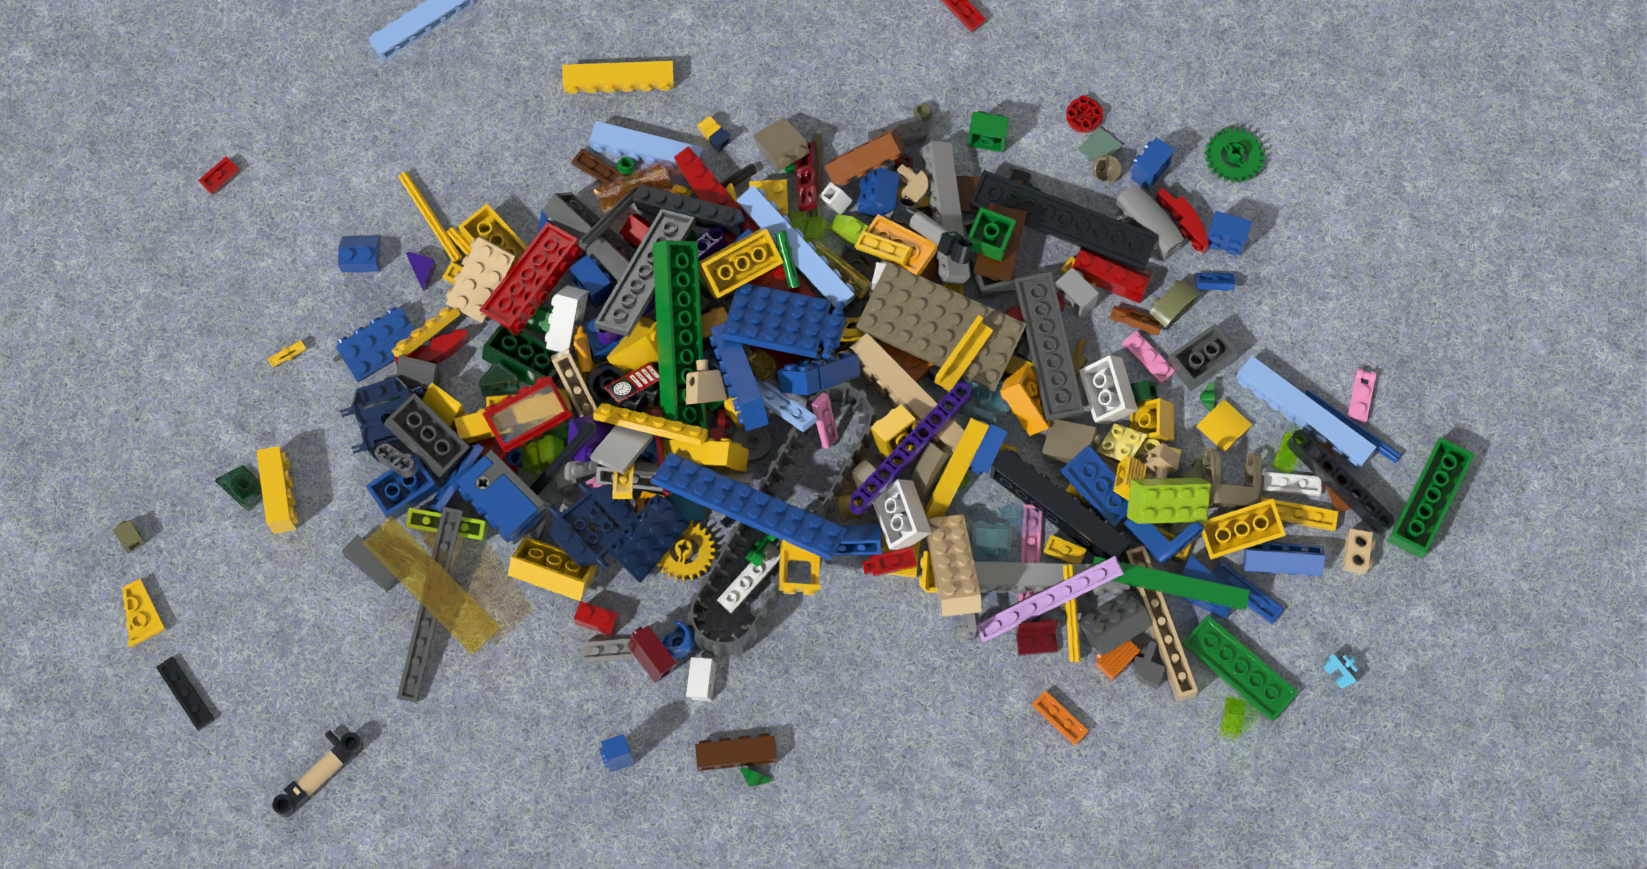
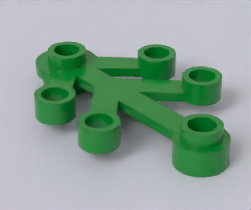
(757, 557)

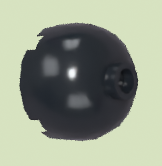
(599, 378)

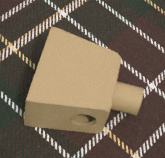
(704, 385)

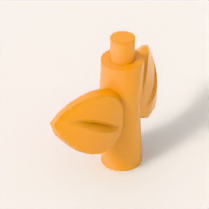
(583, 350)

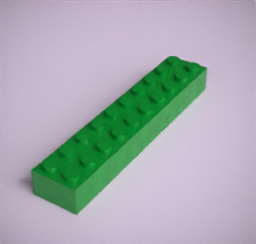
(678, 327)

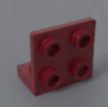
(1036, 637)

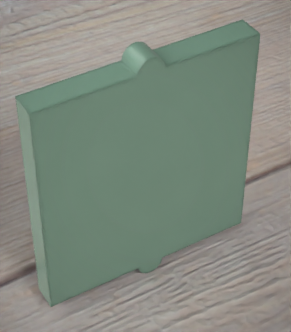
(1099, 144)

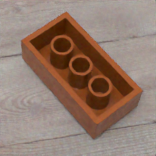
(867, 155)

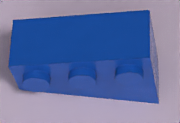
(1196, 570)

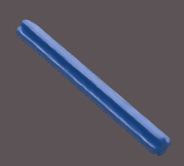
(1381, 446)

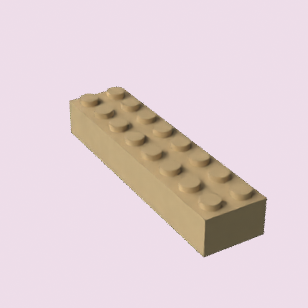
(901, 389)

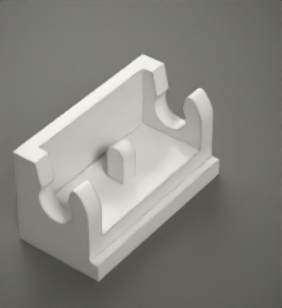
(701, 679)

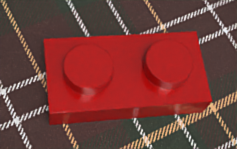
(219, 175)

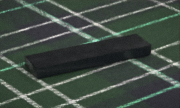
(185, 693)

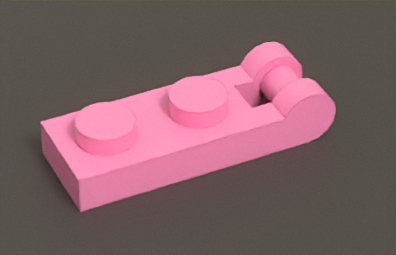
(1361, 396)

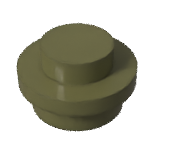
(924, 111)

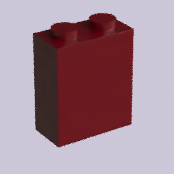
(651, 653)

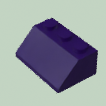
(593, 442)

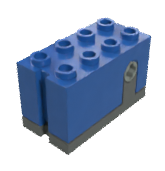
(501, 498)

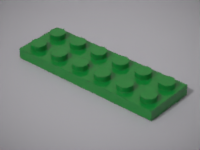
(1240, 668)

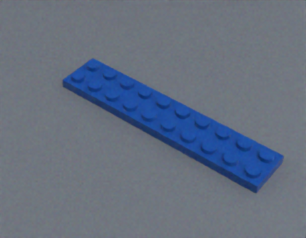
(749, 506)

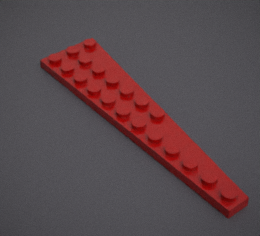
(710, 189)

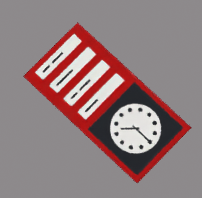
(633, 382)

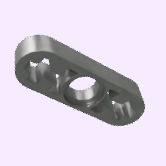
(398, 466)

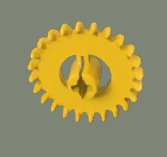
(684, 570)

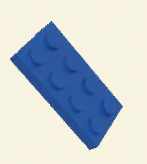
(371, 347)

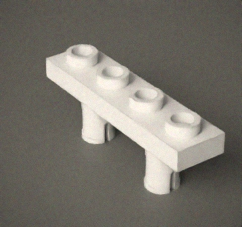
(749, 580)

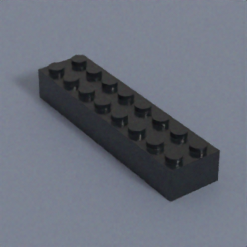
(1058, 507)

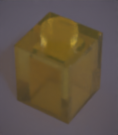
(762, 365)

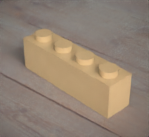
(574, 383)

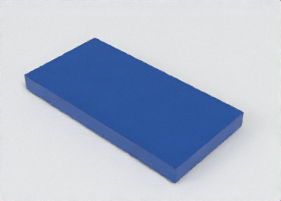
(450, 484)
(1096, 485)

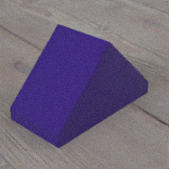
(422, 267)

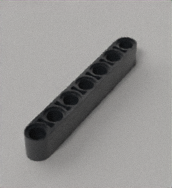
(1344, 491)

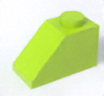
(847, 228)

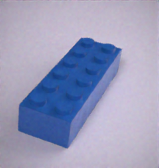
(740, 380)

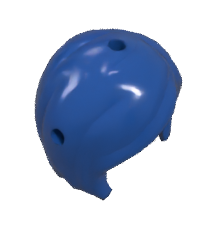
(685, 638)

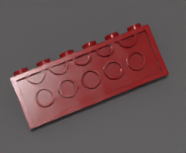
(532, 278)

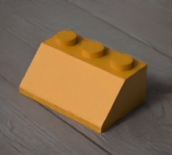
(1024, 399)

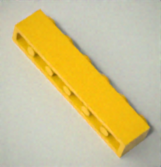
(618, 76)
(475, 428)

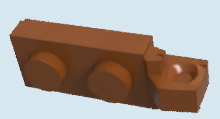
(1136, 320)

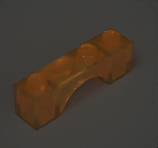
(610, 194)

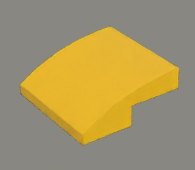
(1224, 425)

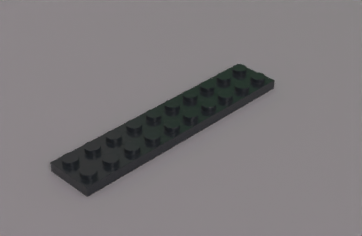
(1068, 220)

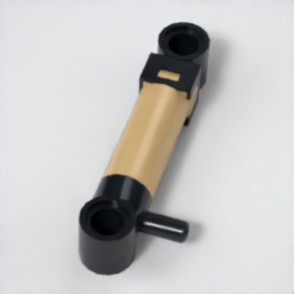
(299, 791)

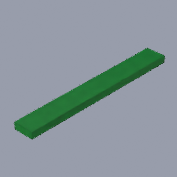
(1181, 585)

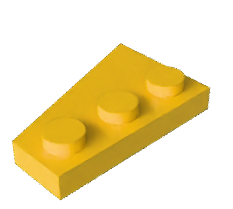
(141, 614)

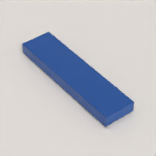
(1257, 600)

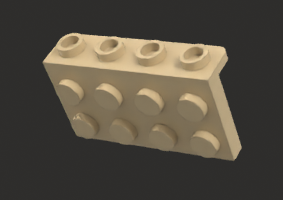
(479, 277)

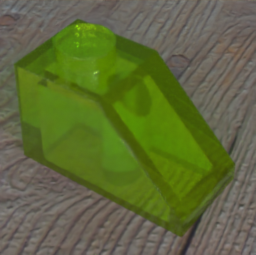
(1232, 718)

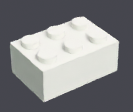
(567, 314)
(1108, 390)
(901, 515)

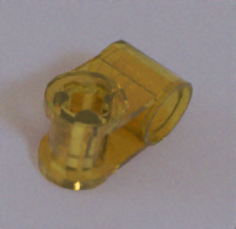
(844, 506)

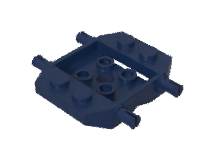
(371, 418)
(582, 515)

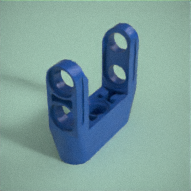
(1157, 544)

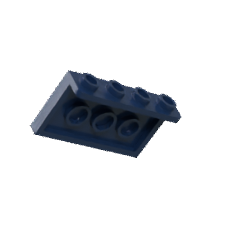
(648, 537)

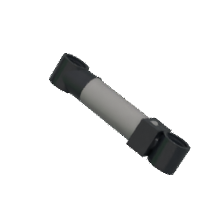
(948, 242)

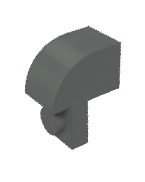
(1145, 670)

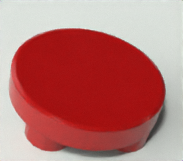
(1084, 114)

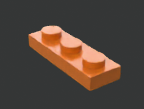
(1059, 718)

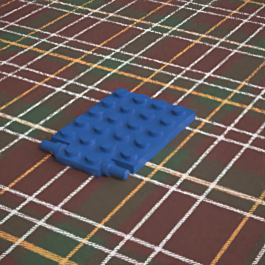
(784, 321)

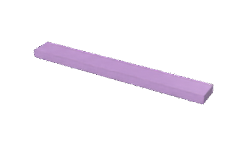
(1049, 599)

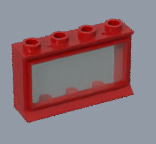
(527, 414)

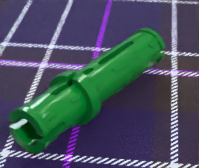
(786, 255)

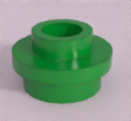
(625, 161)

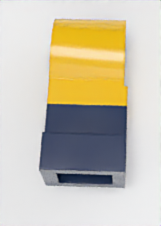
(714, 133)

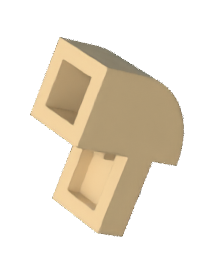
(916, 184)

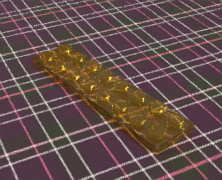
(432, 585)

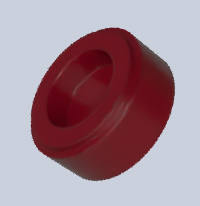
(904, 159)

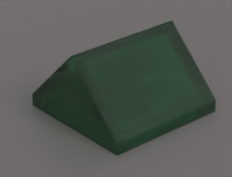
(498, 381)
(241, 486)

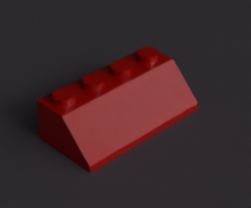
(1112, 275)

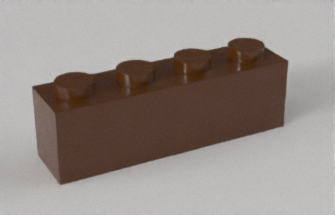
(736, 753)

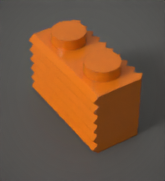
(1117, 660)

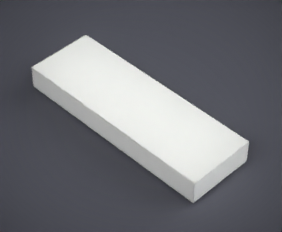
(1292, 484)

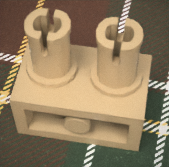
(1160, 462)

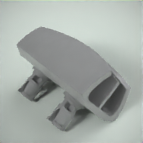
(1146, 214)

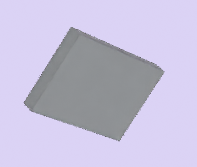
(621, 448)

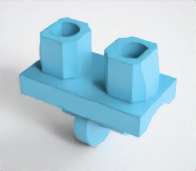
(1347, 677)

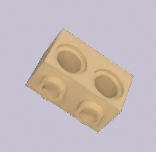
(1353, 550)

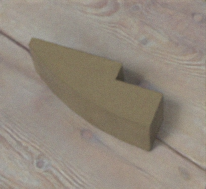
(928, 469)

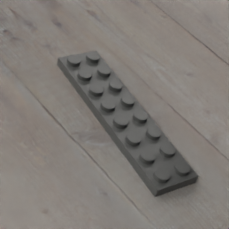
(637, 284)
(1048, 346)

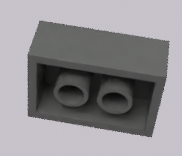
(1202, 357)
(1114, 623)

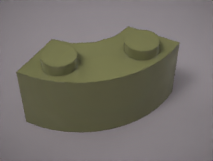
(1174, 302)

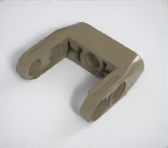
(1232, 495)

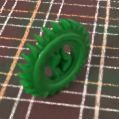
(1235, 143)

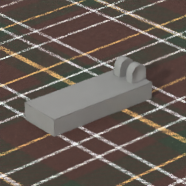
(605, 651)

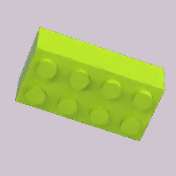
(1168, 500)

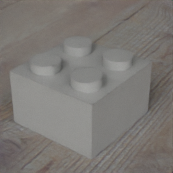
(1077, 293)

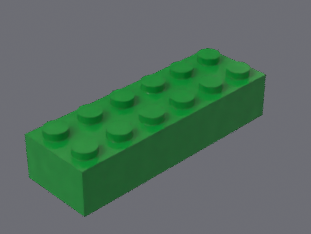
(1430, 498)

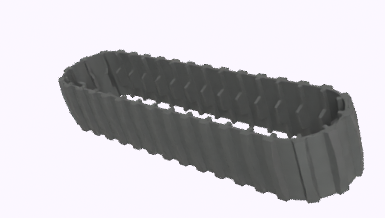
(838, 393)

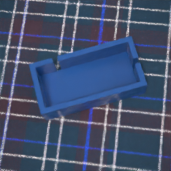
(818, 373)

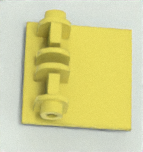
(1121, 443)

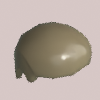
(1106, 168)

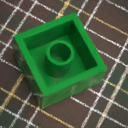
(988, 131)
(991, 234)

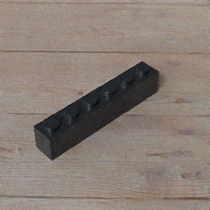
(705, 213)

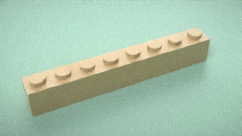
(1164, 633)

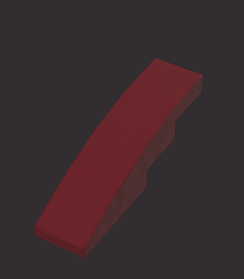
(808, 179)

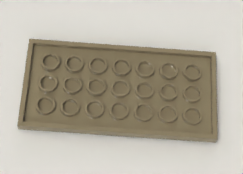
(933, 320)

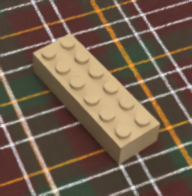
(953, 566)

